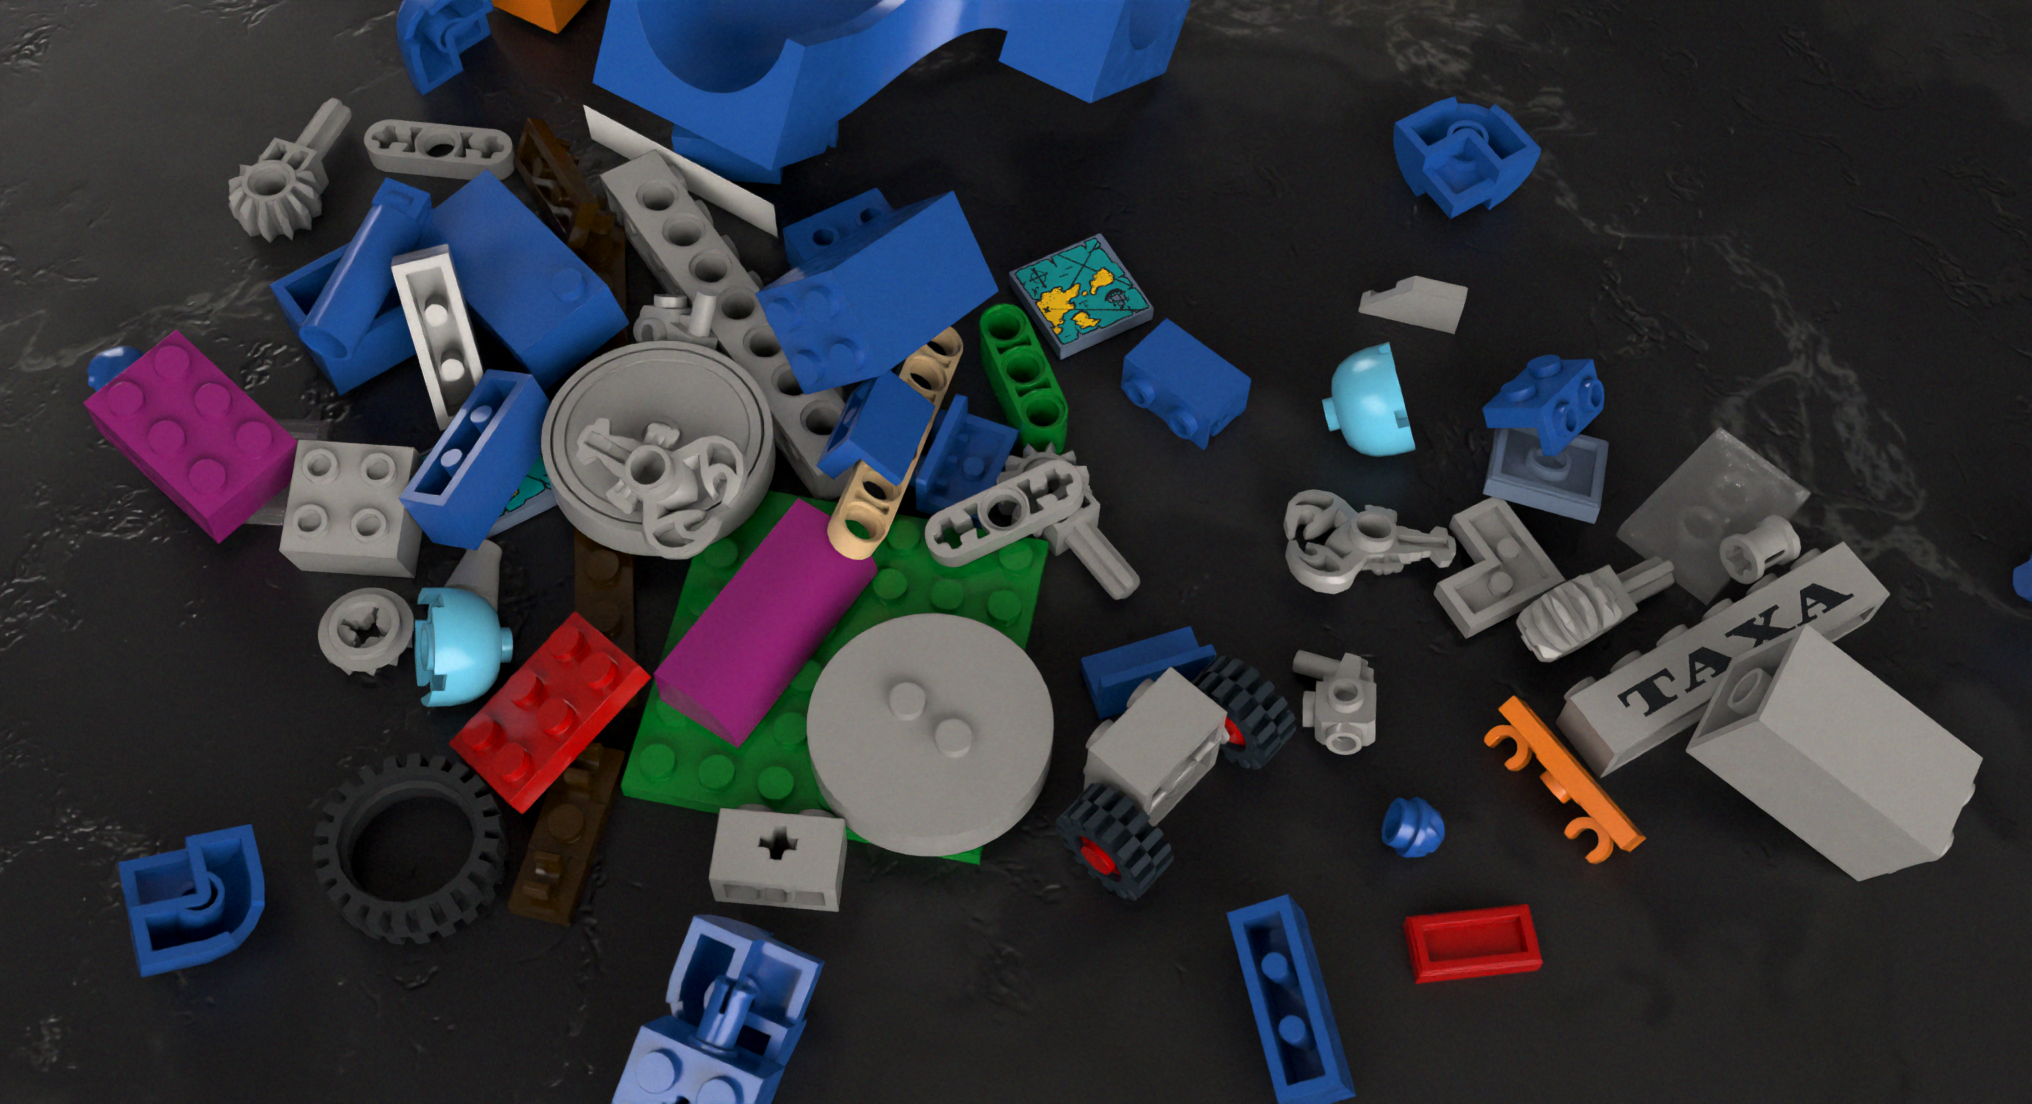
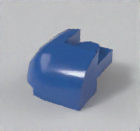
(435, 34)
(1463, 154)
(193, 900)
(750, 954)

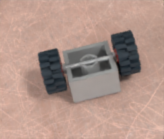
(1157, 756)

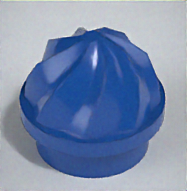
(1412, 827)

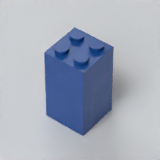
(877, 294)

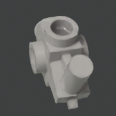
(674, 321)
(1343, 702)

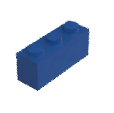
(479, 460)
(1290, 1003)

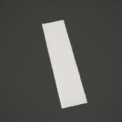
(698, 179)

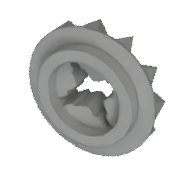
(359, 611)

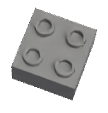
(349, 512)

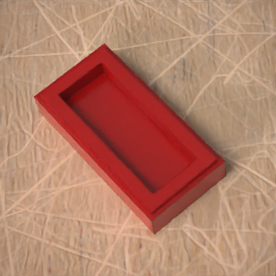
(1472, 943)

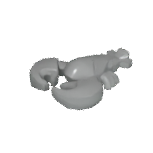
(667, 481)
(1358, 543)

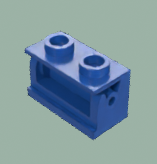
(1184, 383)

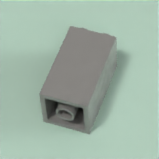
(1836, 755)

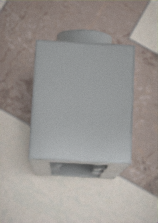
(804, 878)

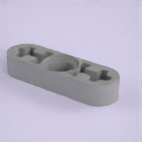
(393, 141)
(1013, 490)

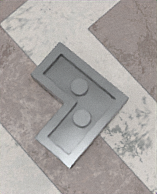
(1507, 569)

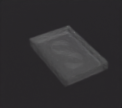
(1708, 498)

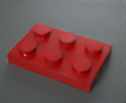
(549, 712)

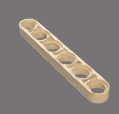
(855, 501)

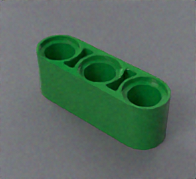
(1016, 360)

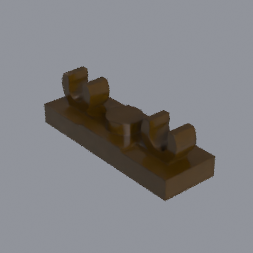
(559, 185)
(568, 836)

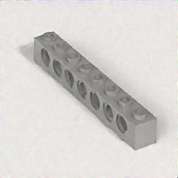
(687, 253)

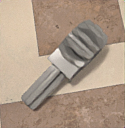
(288, 179)
(1077, 531)
(1589, 607)

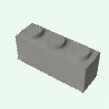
(439, 328)

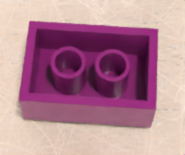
(195, 435)

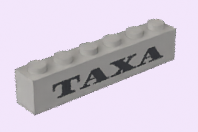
(1673, 684)

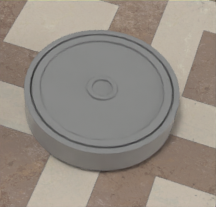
(665, 385)
(930, 734)

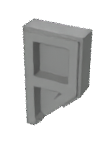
(1418, 303)

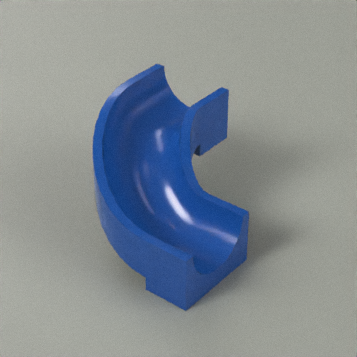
(783, 71)

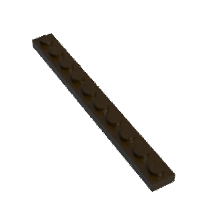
(603, 575)

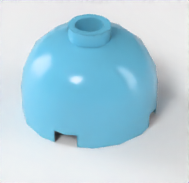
(1369, 404)
(458, 646)

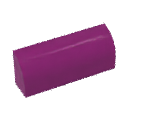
(763, 626)

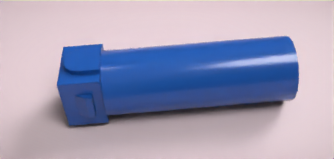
(364, 273)

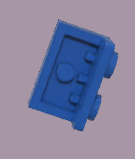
(1549, 396)
(962, 460)

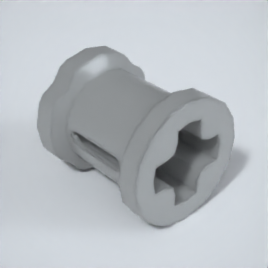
(1750, 554)

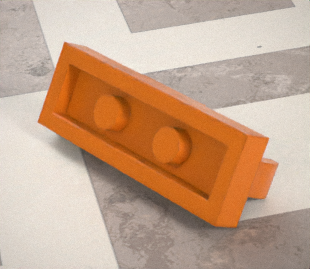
(1565, 779)

